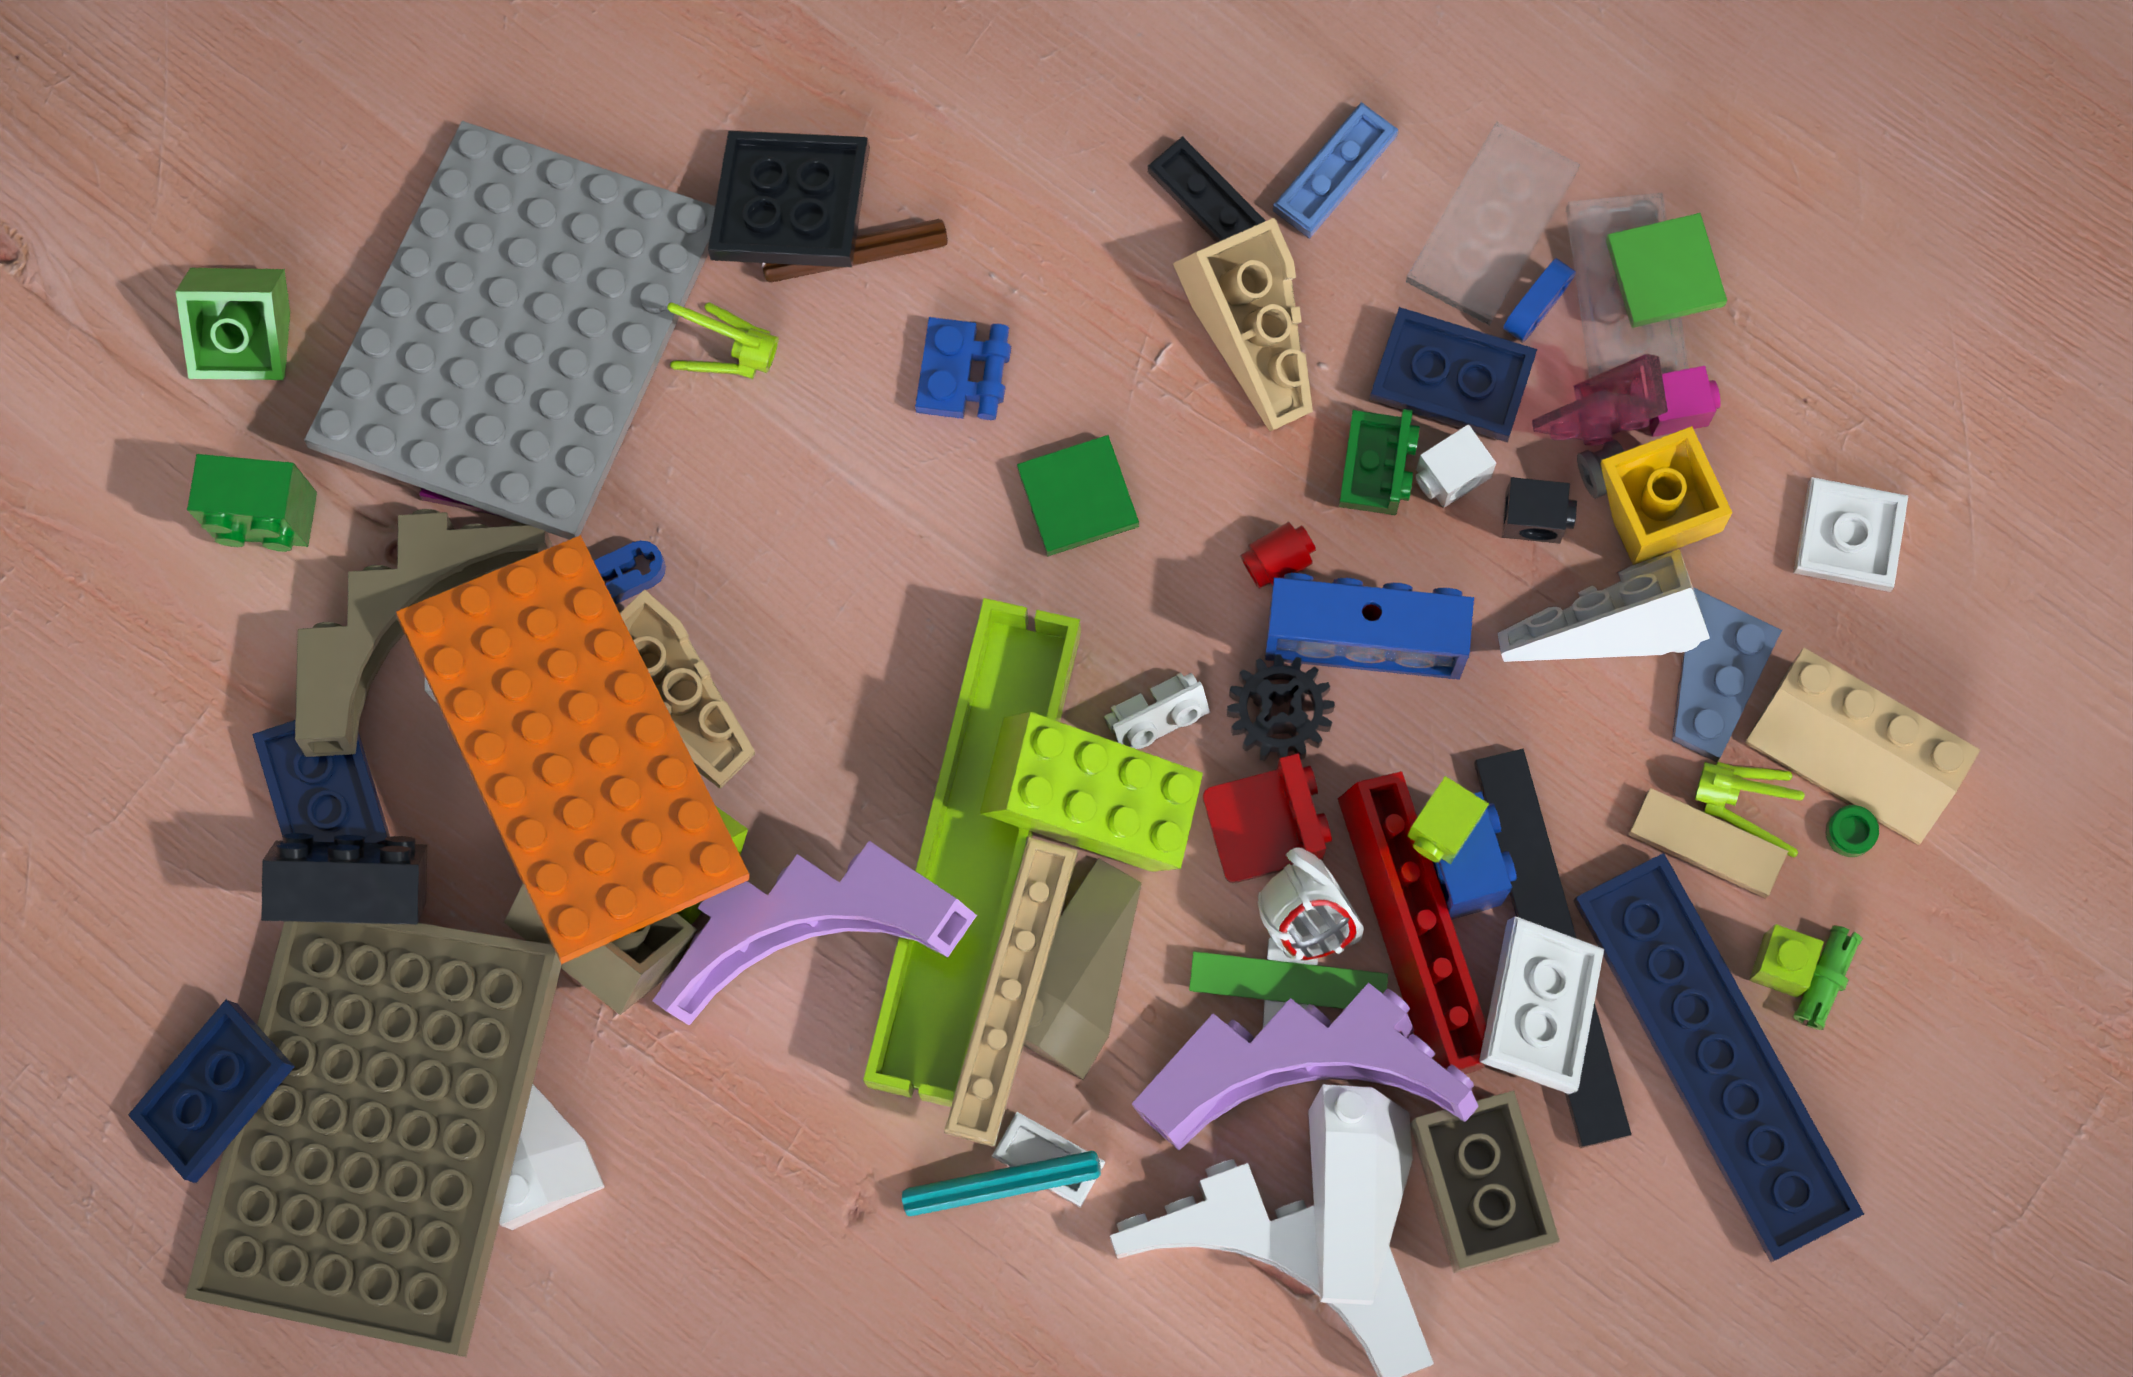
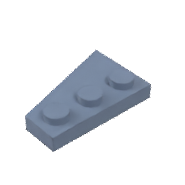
(1720, 676)

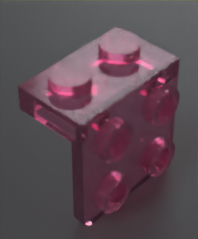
(1609, 404)

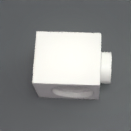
(1454, 467)

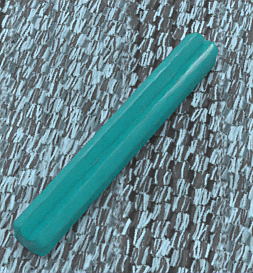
(1001, 1183)

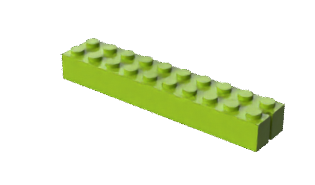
(973, 857)

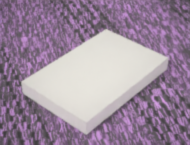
(1542, 1005)

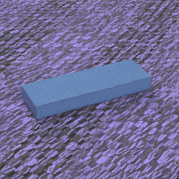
(1335, 170)

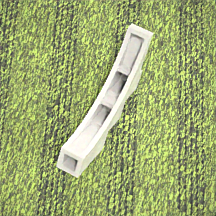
(1237, 1222)

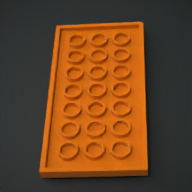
(572, 748)

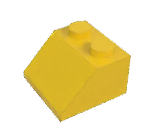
(1664, 495)

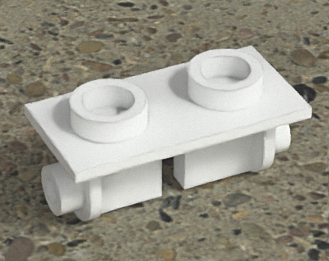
(1177, 705)

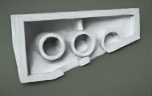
(1639, 616)
(1358, 1184)

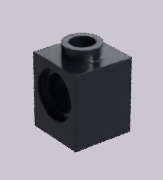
(1538, 510)

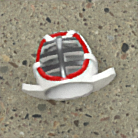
(1308, 910)

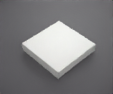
(1851, 534)

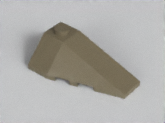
(1084, 971)

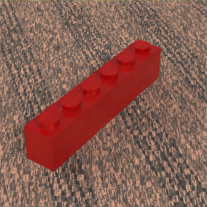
(1414, 921)

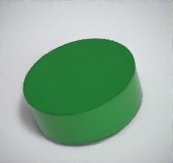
(1852, 831)

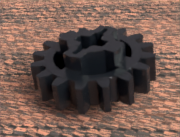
(1264, 693)

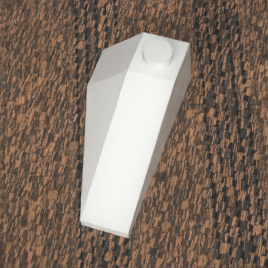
(549, 1166)

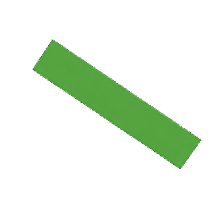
(1280, 980)

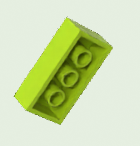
(1091, 792)

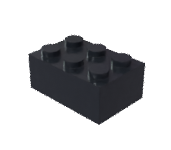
(344, 880)

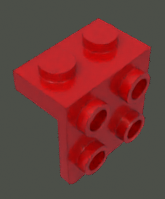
(1265, 818)

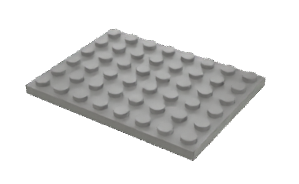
(515, 331)

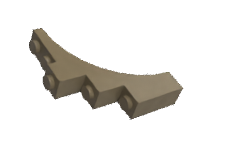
(342, 661)

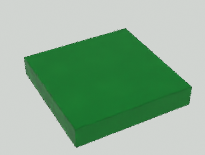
(1078, 495)

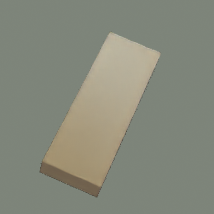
(1708, 843)

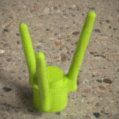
(752, 344)
(1722, 784)

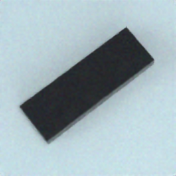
(1203, 191)

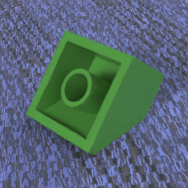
(234, 323)

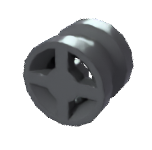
(1591, 469)

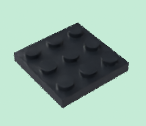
(789, 199)

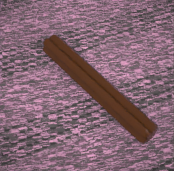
(872, 248)

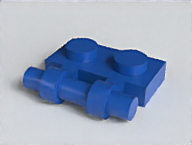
(948, 364)

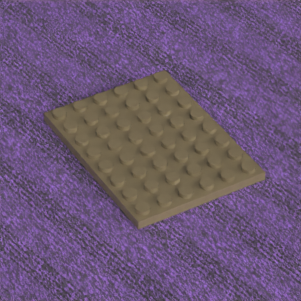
(392, 1142)

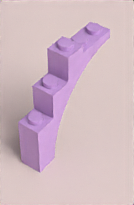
(804, 904)
(1298, 1045)

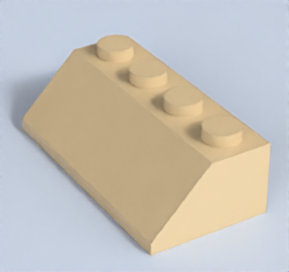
(1862, 746)

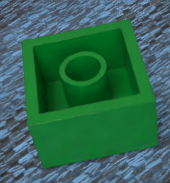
(252, 501)

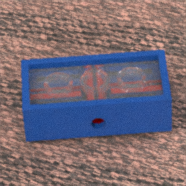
(1369, 626)

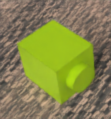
(1446, 821)
(1786, 961)

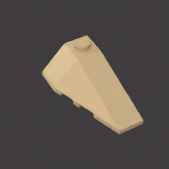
(1250, 312)
(686, 687)

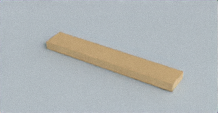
(1011, 992)

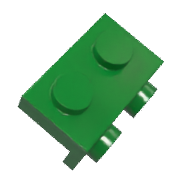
(1376, 462)

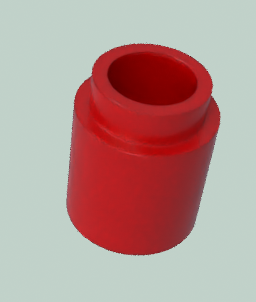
(1278, 554)

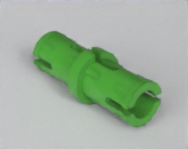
(1828, 977)

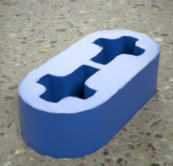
(1539, 300)
(622, 560)

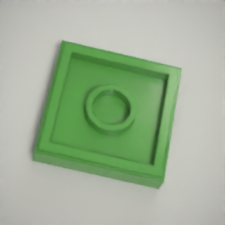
(1666, 270)

